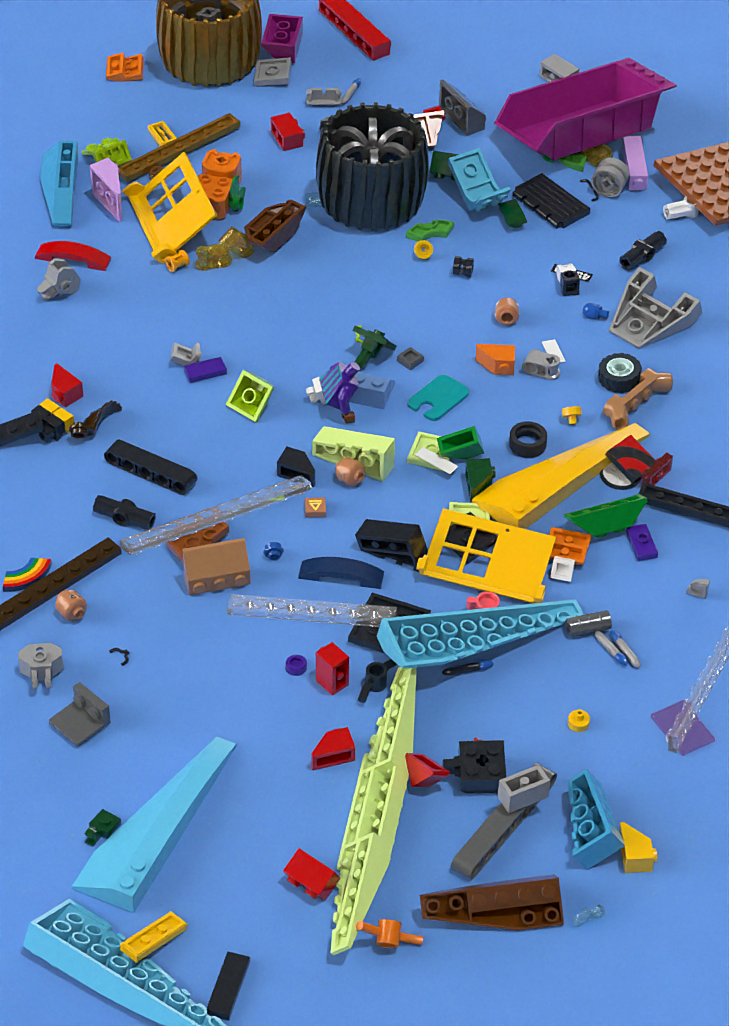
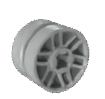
(610, 177)

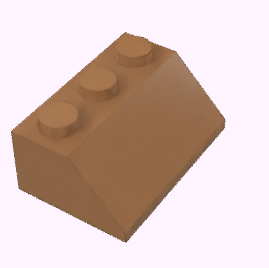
(216, 566)

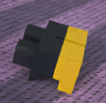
(55, 420)

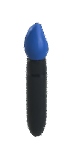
(460, 669)

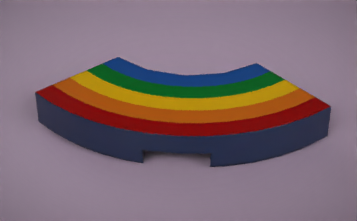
(21, 579)

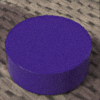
(296, 665)

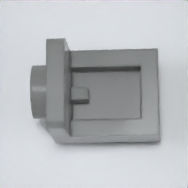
(185, 355)

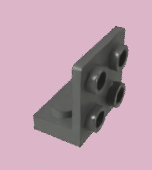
(82, 717)

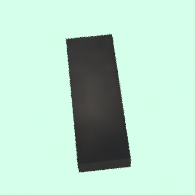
(228, 985)

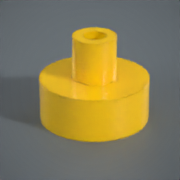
(427, 249)
(571, 413)
(578, 720)

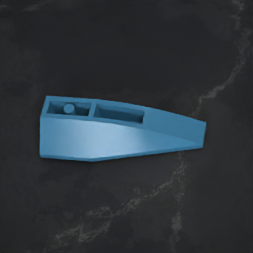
(59, 181)

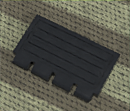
(550, 201)

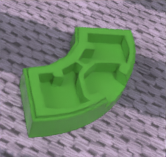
(574, 161)
(436, 228)

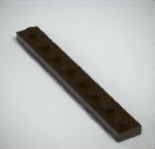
(58, 581)

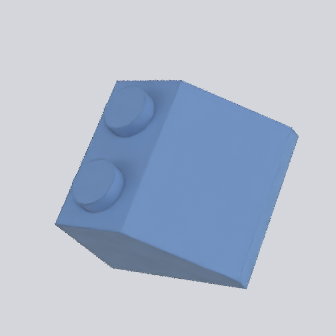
(372, 391)

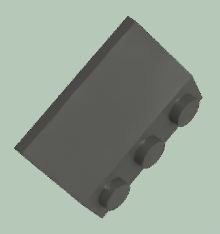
(460, 109)

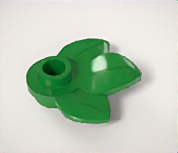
(237, 195)

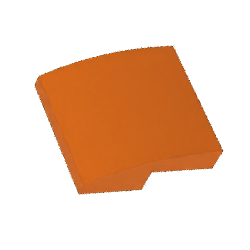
(125, 68)
(570, 545)

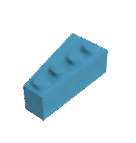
(593, 822)

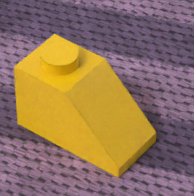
(638, 850)

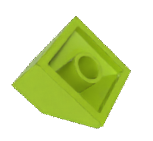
(250, 395)

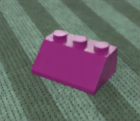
(283, 36)

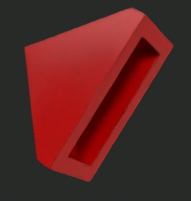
(424, 771)

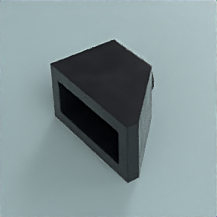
(295, 463)

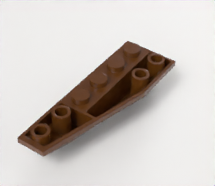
(501, 904)

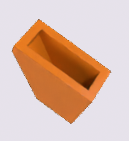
(496, 358)

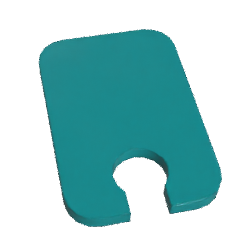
(442, 394)

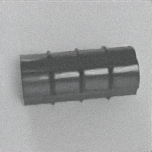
(588, 623)

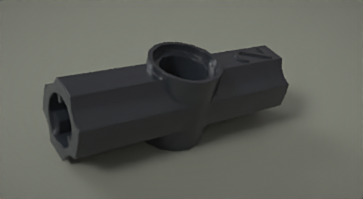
(643, 250)
(124, 512)

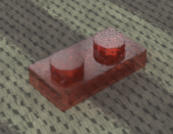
(658, 469)

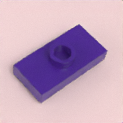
(642, 542)

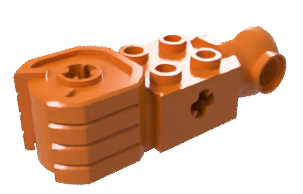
(217, 176)

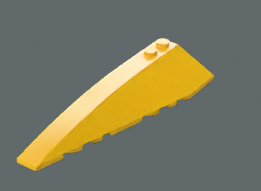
(537, 489)

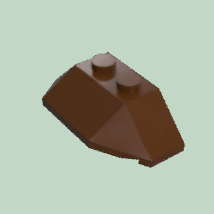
(275, 225)

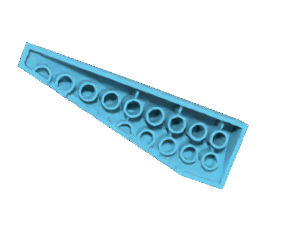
(91, 953)

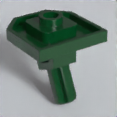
(371, 345)

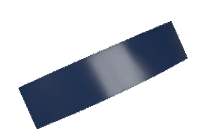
(342, 568)

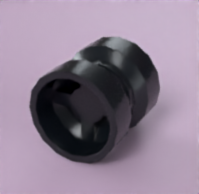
(467, 268)

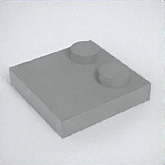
(273, 71)

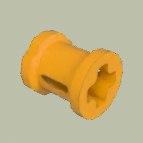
(177, 260)

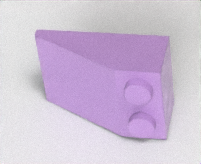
(106, 186)

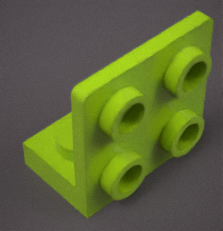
(110, 148)

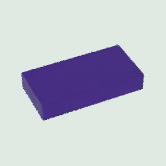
(205, 369)

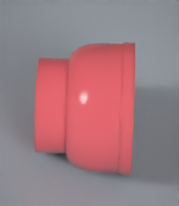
(483, 600)

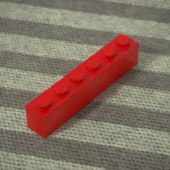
(356, 27)

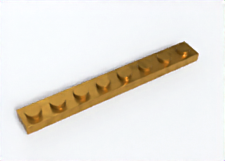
(176, 147)

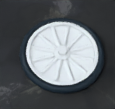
(616, 479)

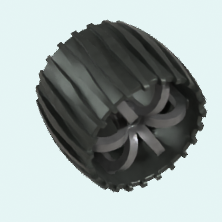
(372, 166)

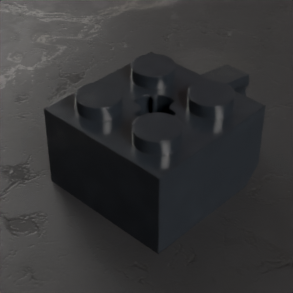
(478, 765)

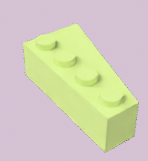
(371, 450)

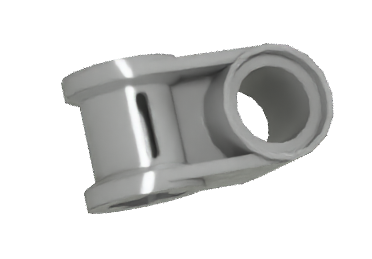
(541, 363)

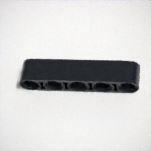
(150, 467)

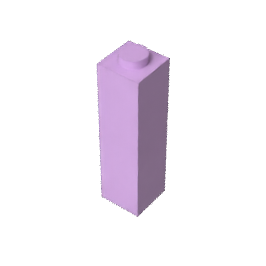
(635, 161)

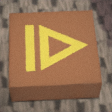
(315, 507)

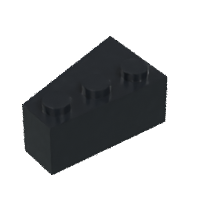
(392, 540)

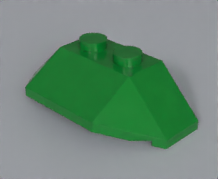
(609, 516)

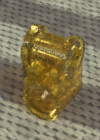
(597, 154)
(237, 242)
(213, 256)

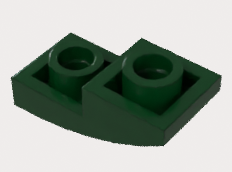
(512, 213)

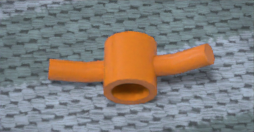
(389, 933)

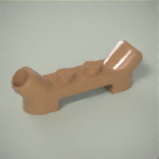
(650, 382)

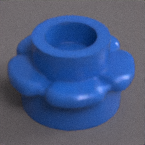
(273, 550)

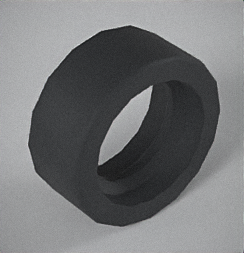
(528, 450)

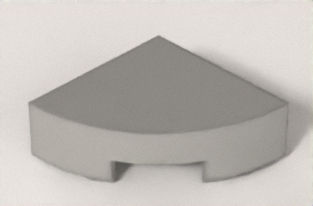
(699, 588)

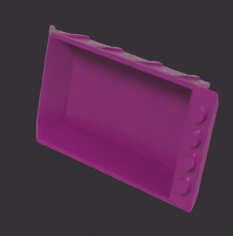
(584, 108)

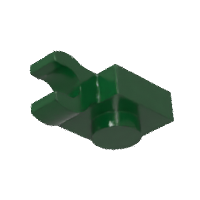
(101, 825)

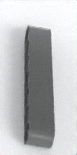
(492, 836)

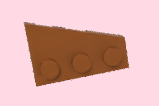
(201, 537)

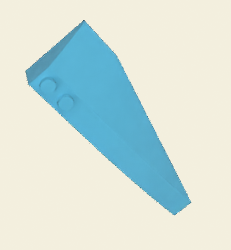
(458, 634)
(136, 852)

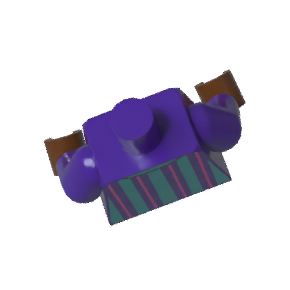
(339, 386)

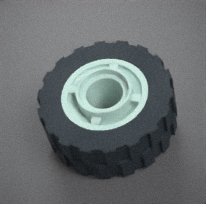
(619, 372)

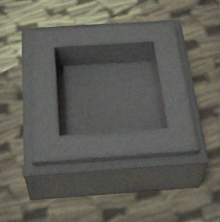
(410, 358)

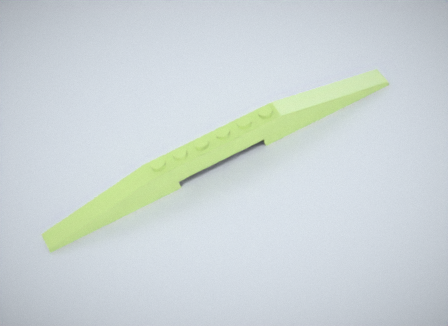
(375, 811)

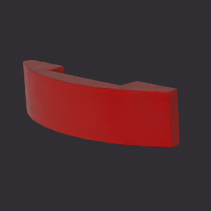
(74, 251)

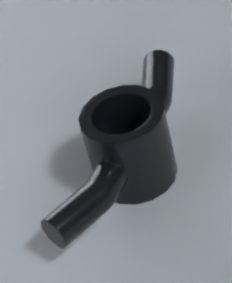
(375, 678)

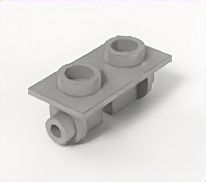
(316, 97)

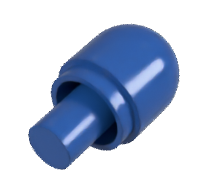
(594, 311)

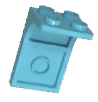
(476, 181)

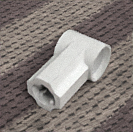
(680, 209)

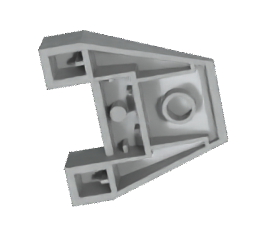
(646, 320)

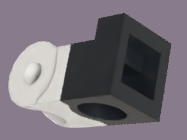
(568, 279)

